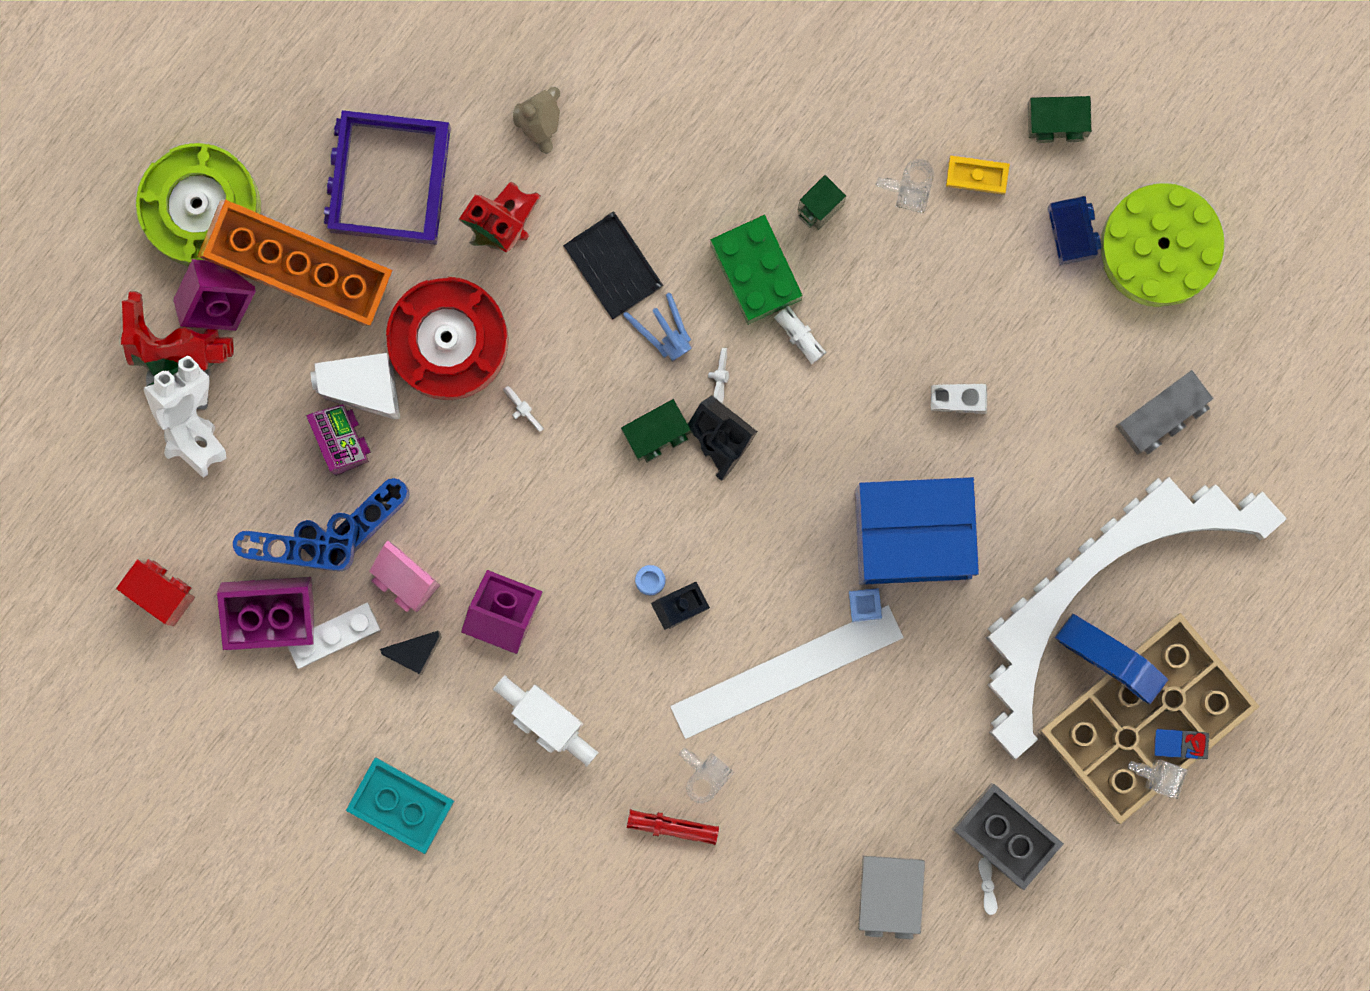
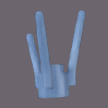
(675, 343)

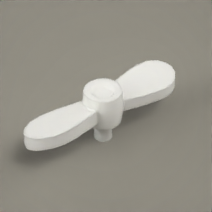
(720, 376)
(522, 408)
(987, 886)

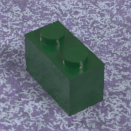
(1059, 118)
(821, 203)
(656, 430)

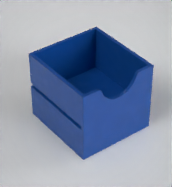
(916, 531)

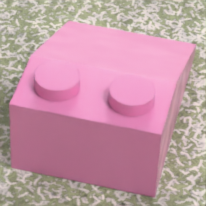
(403, 577)

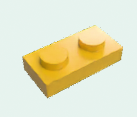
(977, 175)

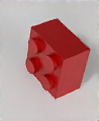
(155, 592)

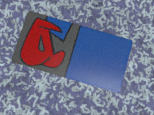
(1181, 744)

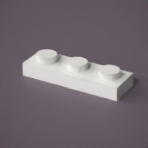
(336, 635)

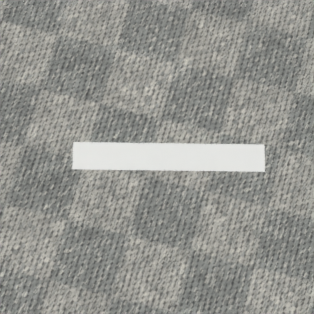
(785, 673)

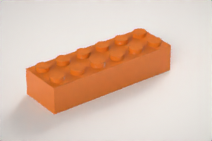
(294, 263)

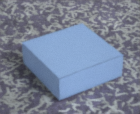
(865, 605)

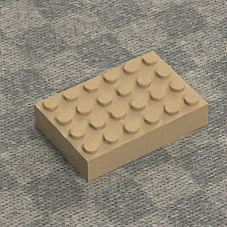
(1114, 726)

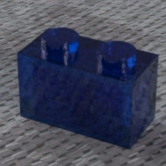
(1074, 230)

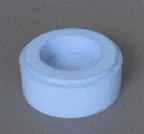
(650, 580)

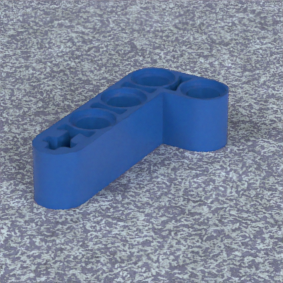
(366, 528)
(295, 545)
(1112, 658)

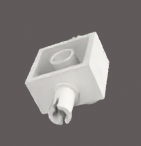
(546, 718)

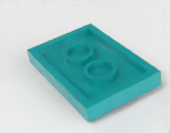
(400, 805)

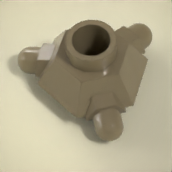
(539, 117)

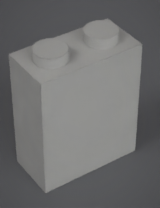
(891, 896)

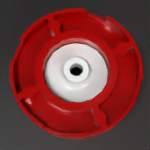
(442, 309)

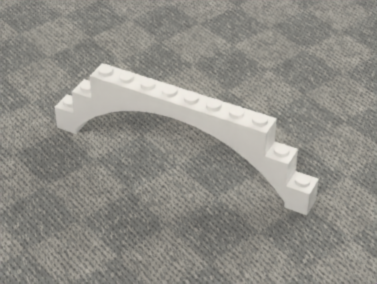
(1026, 632)

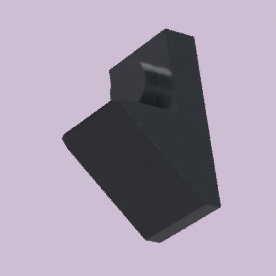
(680, 605)

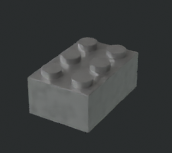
(1007, 836)

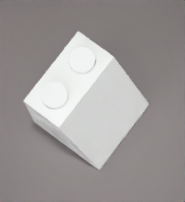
(359, 383)

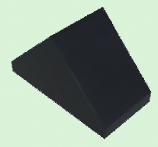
(414, 652)

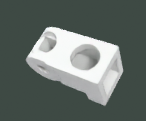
(959, 398)

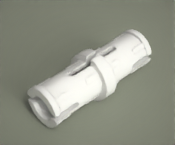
(800, 334)

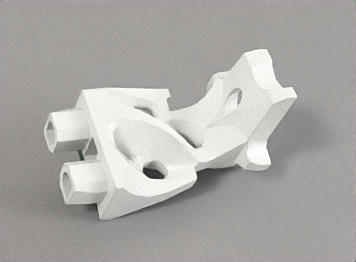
(174, 403)

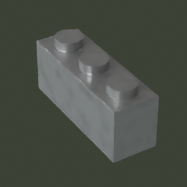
(1165, 413)

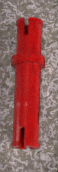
(673, 827)

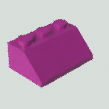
(266, 613)

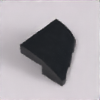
(721, 434)

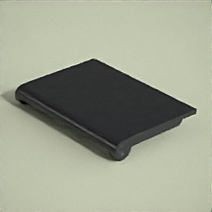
(613, 265)

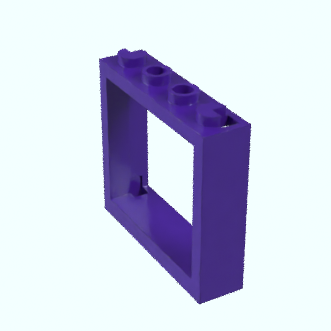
(340, 158)

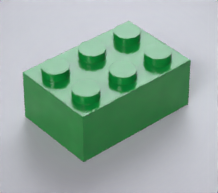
(756, 269)

